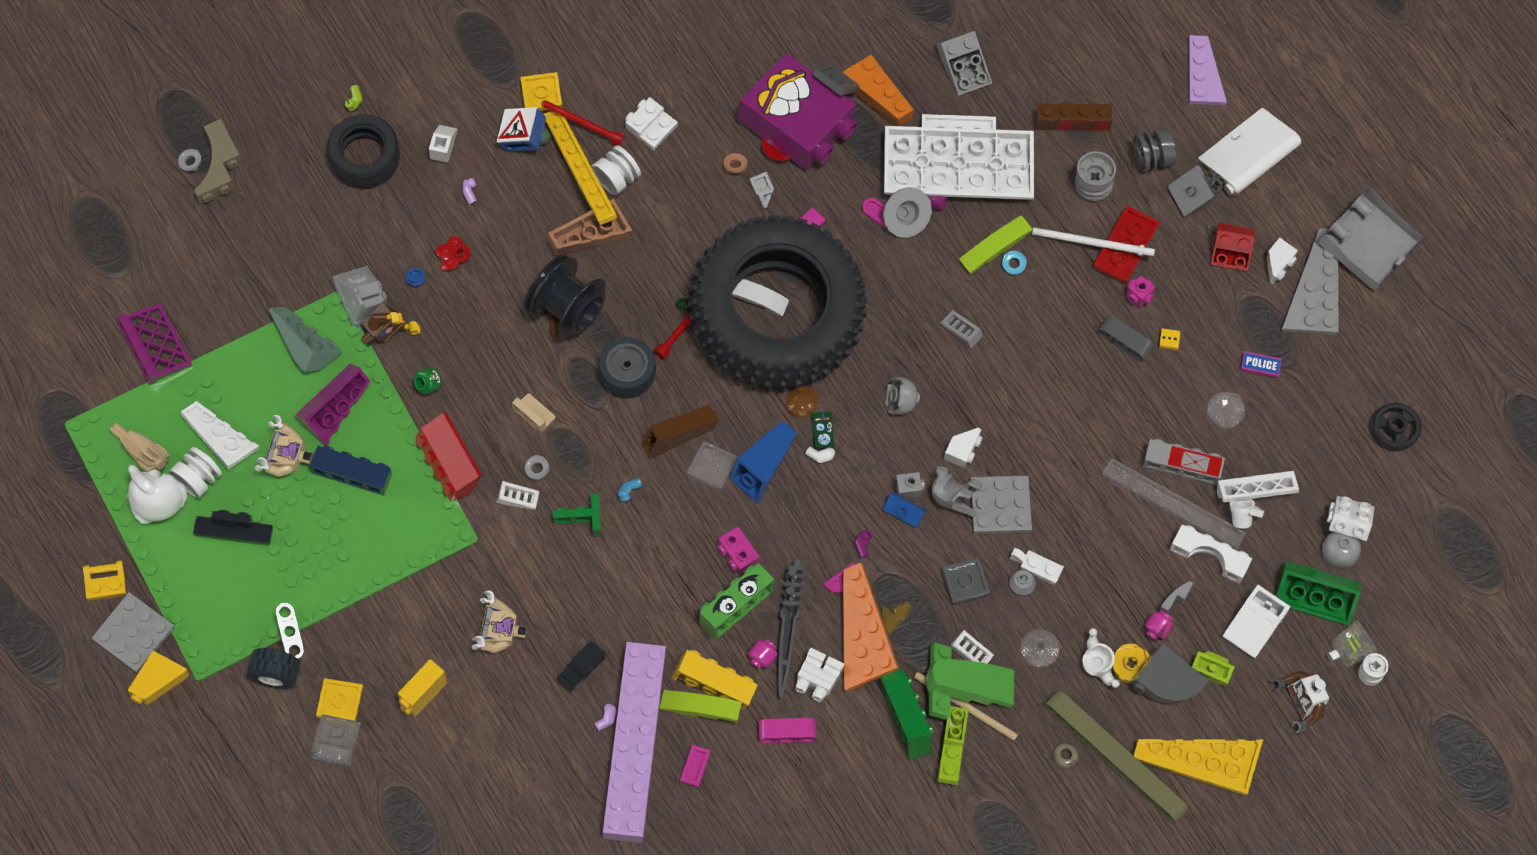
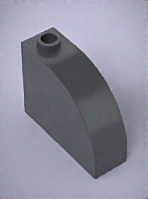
(1168, 677)

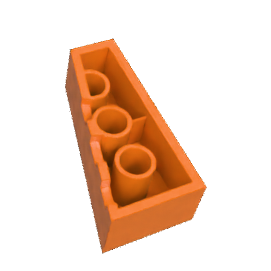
(880, 91)

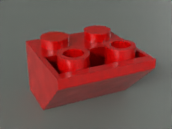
(1232, 246)

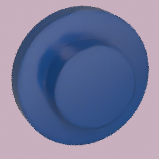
(415, 277)

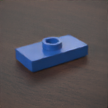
(904, 509)

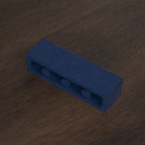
(351, 470)

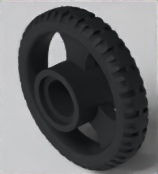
(1402, 420)

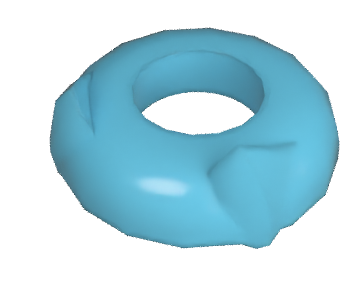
(1014, 255)

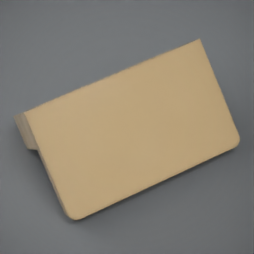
(533, 412)

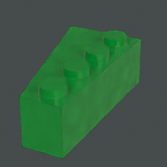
(907, 713)

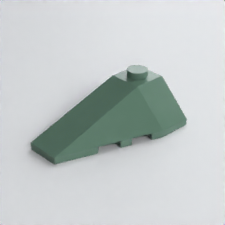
(305, 345)

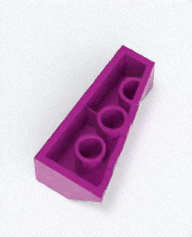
(329, 407)

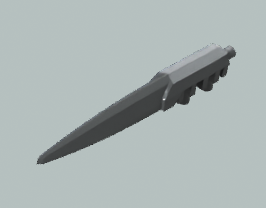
(790, 614)

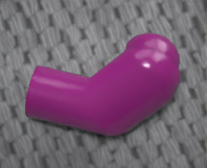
(861, 543)

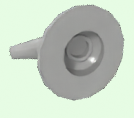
(907, 212)

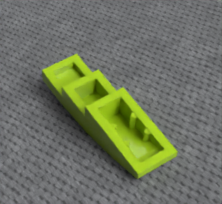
(995, 244)
(700, 705)

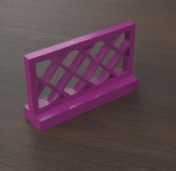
(141, 353)

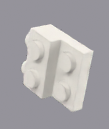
(650, 123)

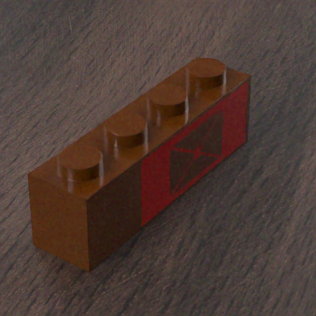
(1074, 117)

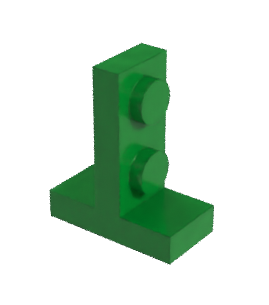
(581, 515)

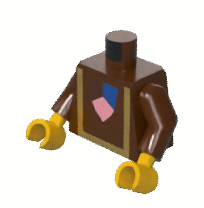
(385, 323)

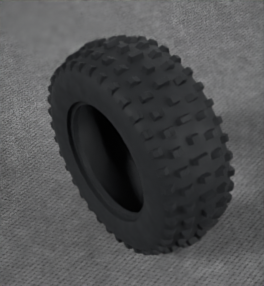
(787, 246)

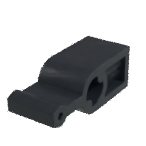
(581, 666)

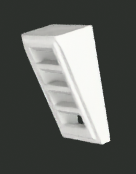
(505, 486)
(975, 645)

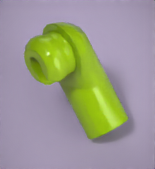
(356, 98)

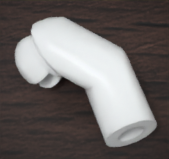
(821, 456)

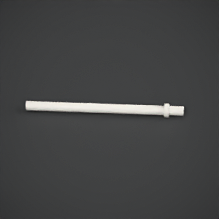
(1140, 250)

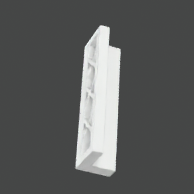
(1257, 486)

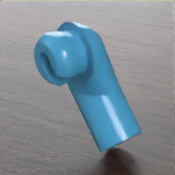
(627, 487)

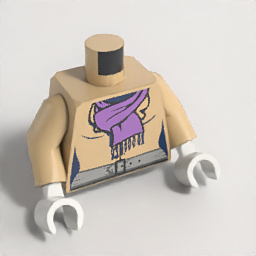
(284, 452)
(498, 626)

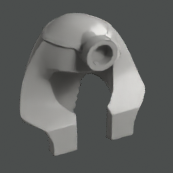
(949, 493)

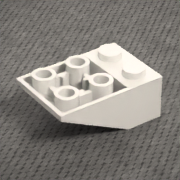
(1256, 621)

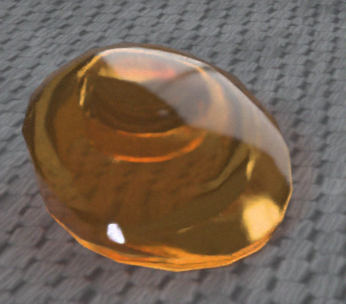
(803, 402)

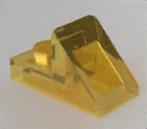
(892, 621)

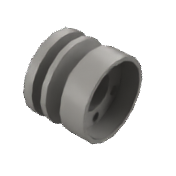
(1095, 176)

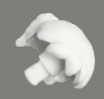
(154, 496)

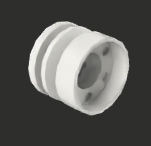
(616, 170)
(198, 468)

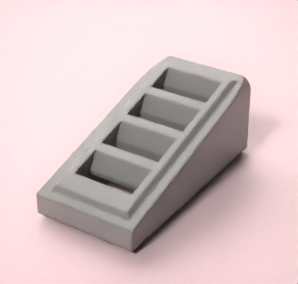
(970, 337)

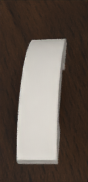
(761, 297)

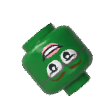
(428, 380)

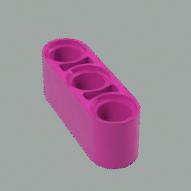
(787, 730)

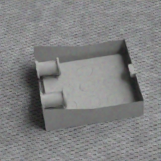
(1371, 239)

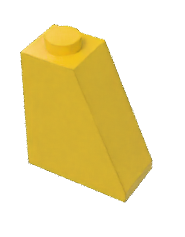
(156, 678)

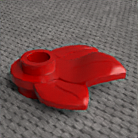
(450, 253)

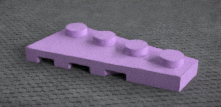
(1204, 78)

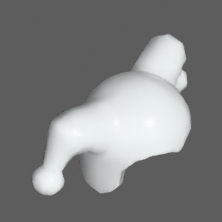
(1099, 660)

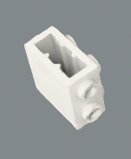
(1350, 517)

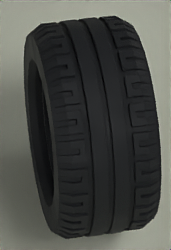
(359, 127)

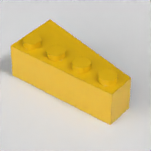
(713, 678)

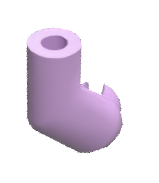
(467, 191)
(608, 718)

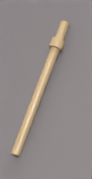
(975, 712)

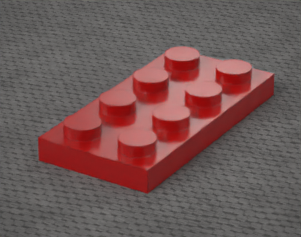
(1131, 229)

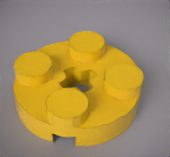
(1122, 657)

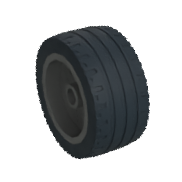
(627, 367)

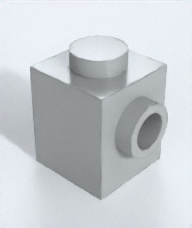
(909, 485)

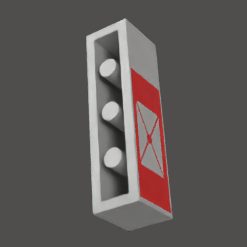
(1183, 461)

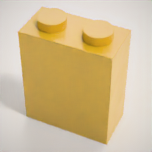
(421, 688)

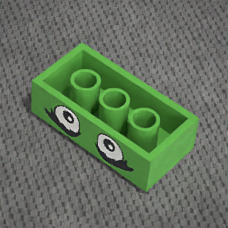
(736, 601)

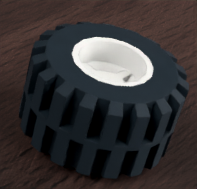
(273, 668)

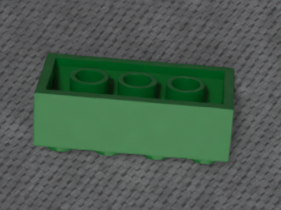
(1318, 592)

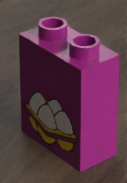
(797, 113)

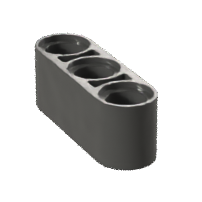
(1125, 338)

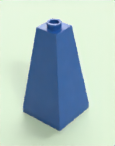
(760, 462)

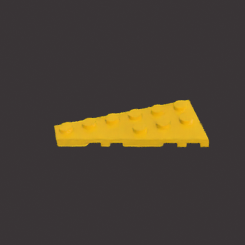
(1210, 761)

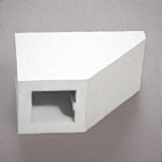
(442, 143)
(1279, 258)
(962, 446)

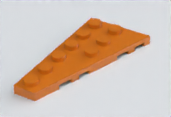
(866, 641)

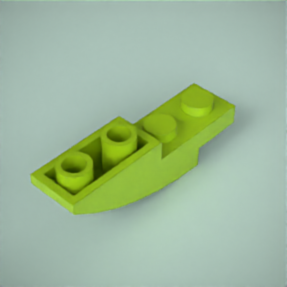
(953, 746)

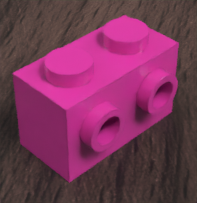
(737, 550)

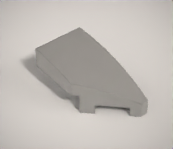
(762, 188)

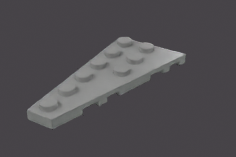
(1316, 297)

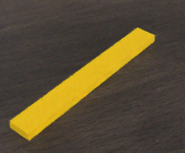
(580, 168)

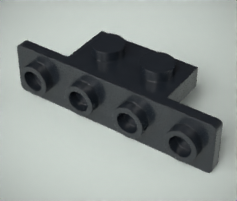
(233, 527)

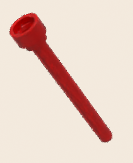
(615, 137)
(662, 351)

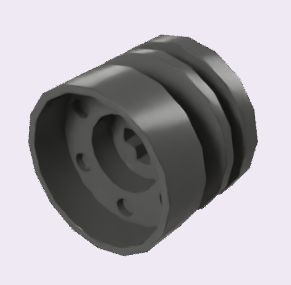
(1154, 149)

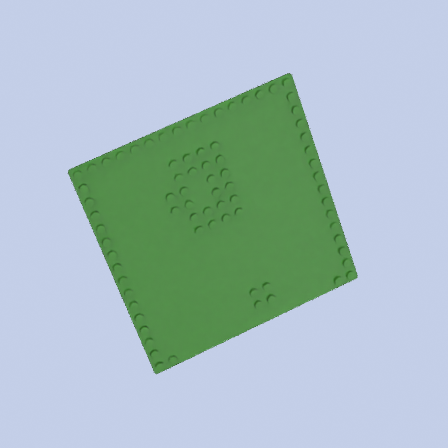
(327, 537)

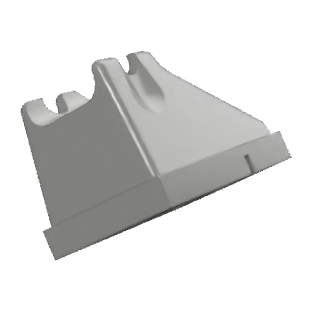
(359, 293)

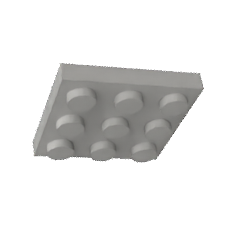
(1002, 505)
(133, 632)

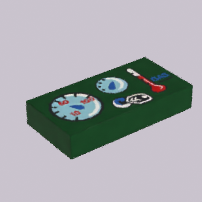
(823, 430)

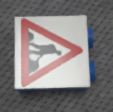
(521, 129)

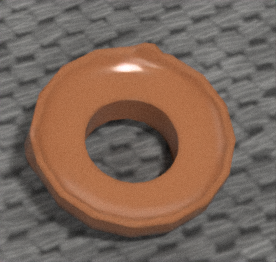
(735, 157)

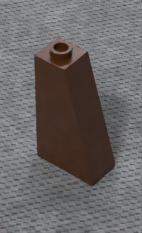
(678, 430)

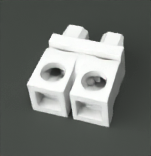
(816, 677)

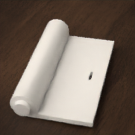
(1250, 150)

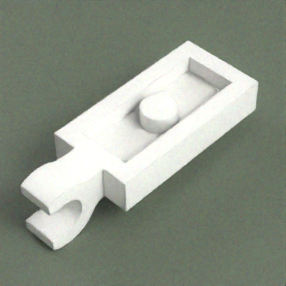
(1038, 565)

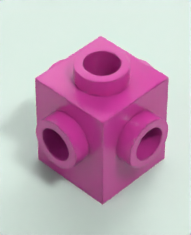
(1140, 291)

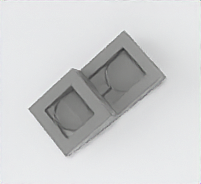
(1178, 595)

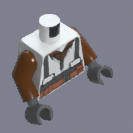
(1308, 696)

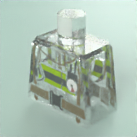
(1351, 645)

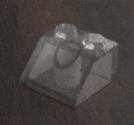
(336, 740)

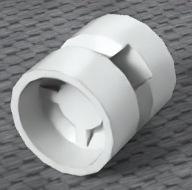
(1373, 669)

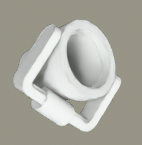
(1243, 512)

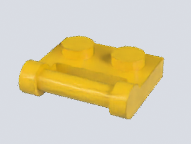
(107, 586)

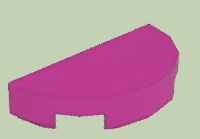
(835, 584)

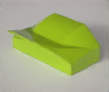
(1213, 667)

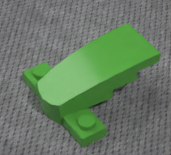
(965, 682)

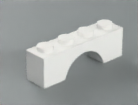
(1190, 541)

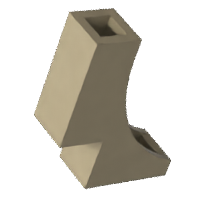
(223, 157)

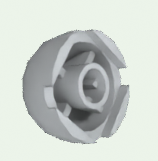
(901, 396)
(1341, 550)

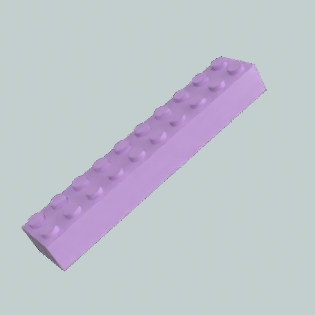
(634, 742)

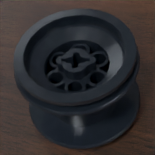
(565, 296)

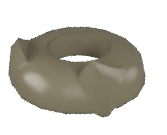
(1065, 763)

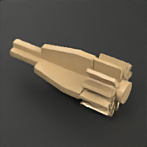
(141, 448)

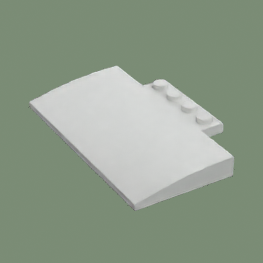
(959, 158)

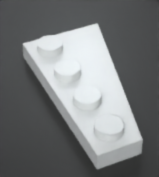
(218, 435)

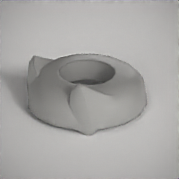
(187, 154)
(535, 460)

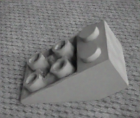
(964, 62)

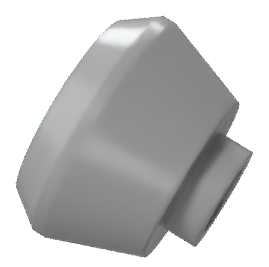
(1022, 582)

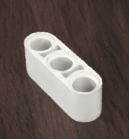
(289, 622)

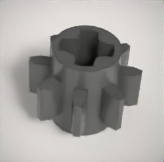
(1215, 183)

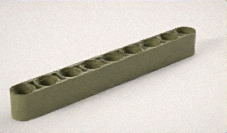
(1116, 756)

